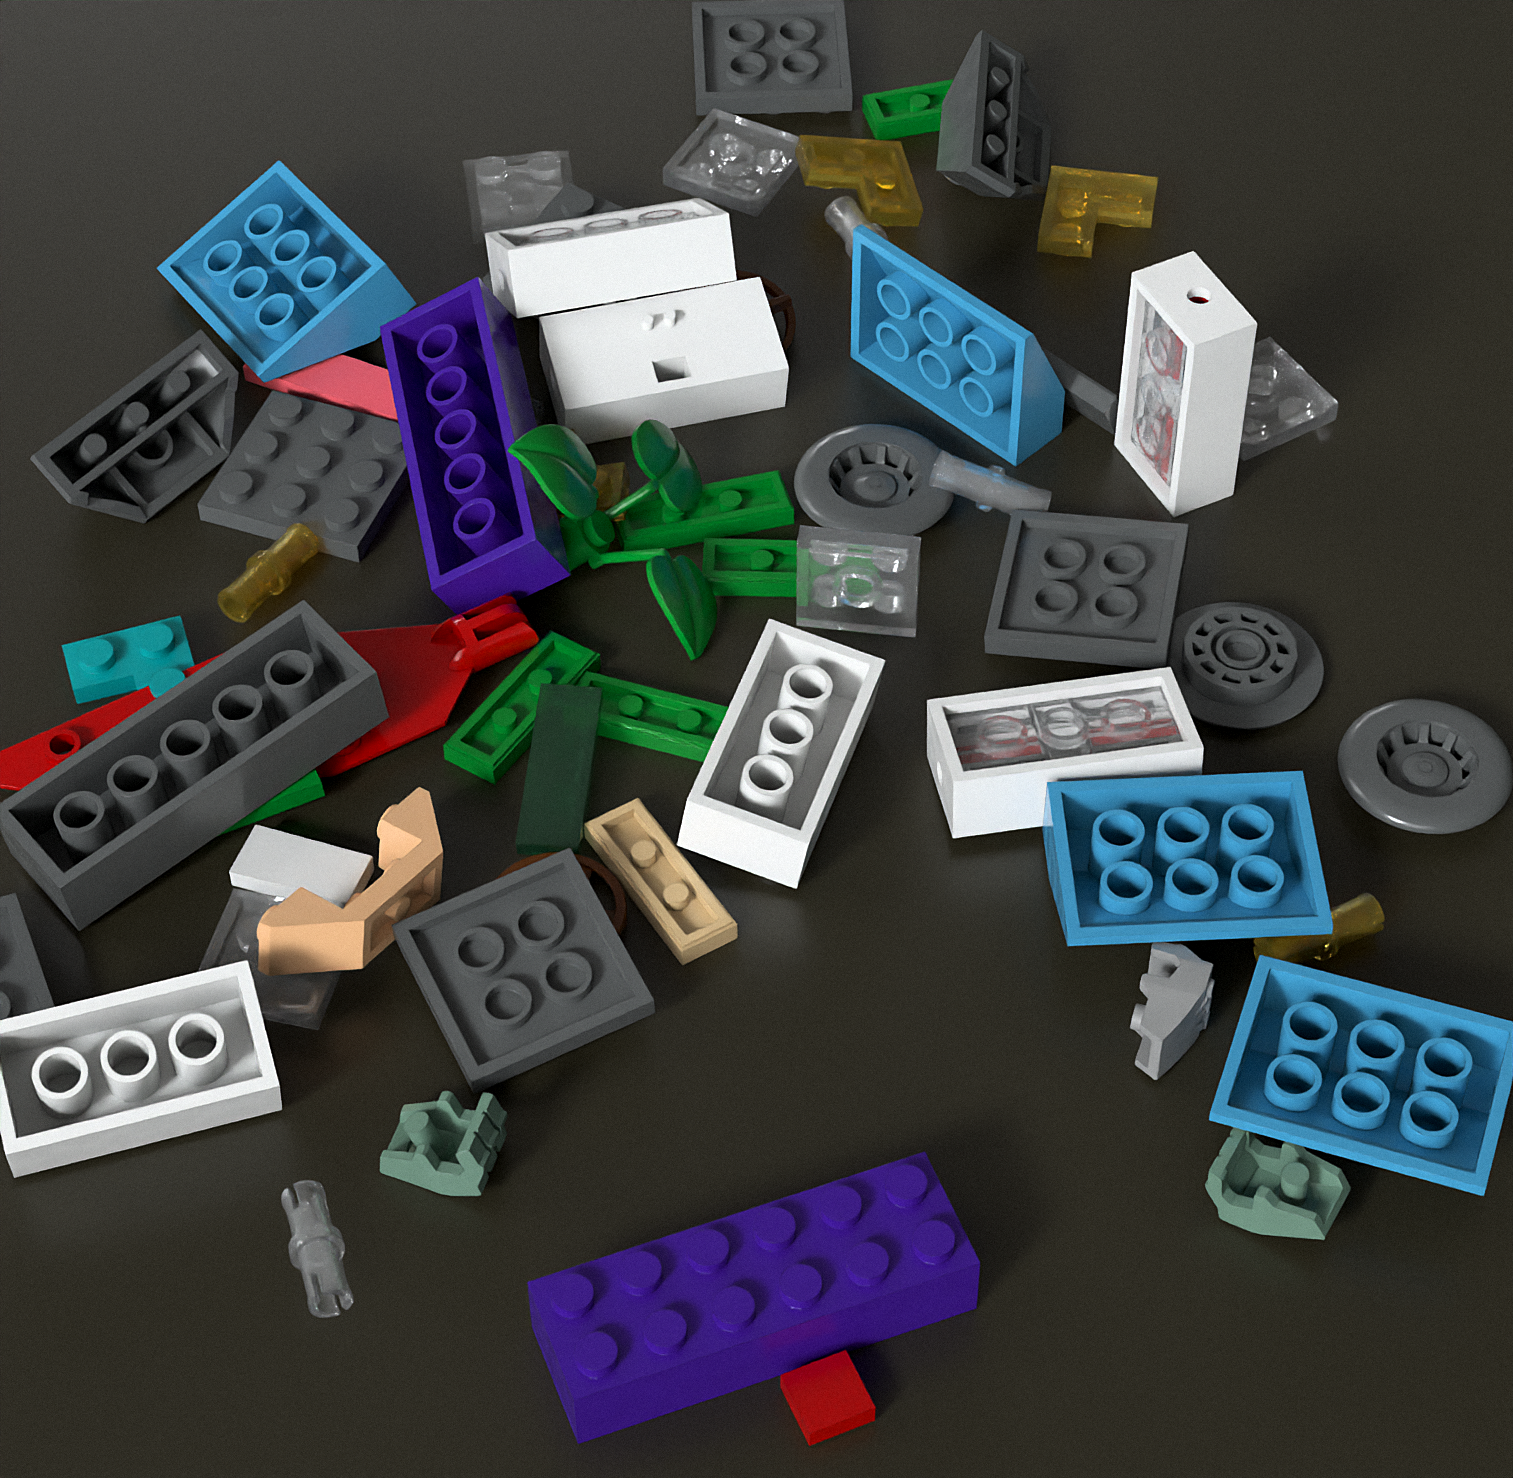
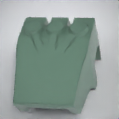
(446, 1145)
(1275, 1188)

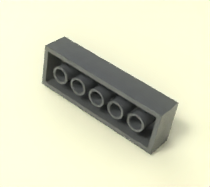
(191, 764)

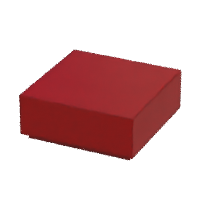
(827, 1397)

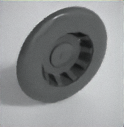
(862, 482)
(1228, 661)
(1430, 755)

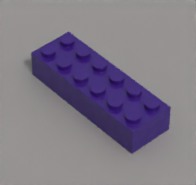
(458, 412)
(752, 1296)

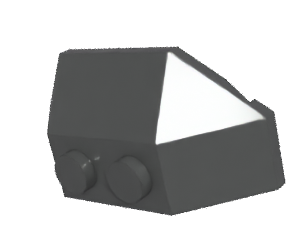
(995, 125)
(148, 436)

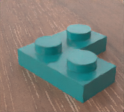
(129, 660)

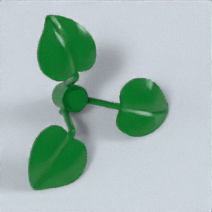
(566, 476)

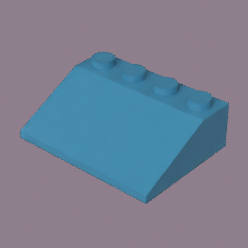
(285, 278)
(951, 351)
(1184, 858)
(1368, 1074)

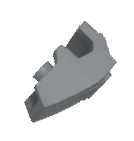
(1176, 1007)

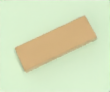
(660, 881)

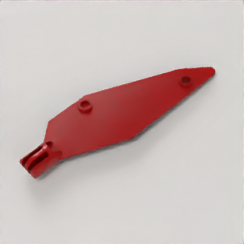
(417, 669)

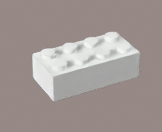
(781, 753)
(134, 1068)

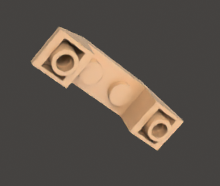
(319, 936)

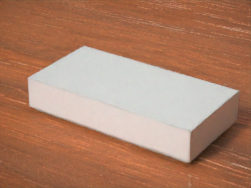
(283, 862)

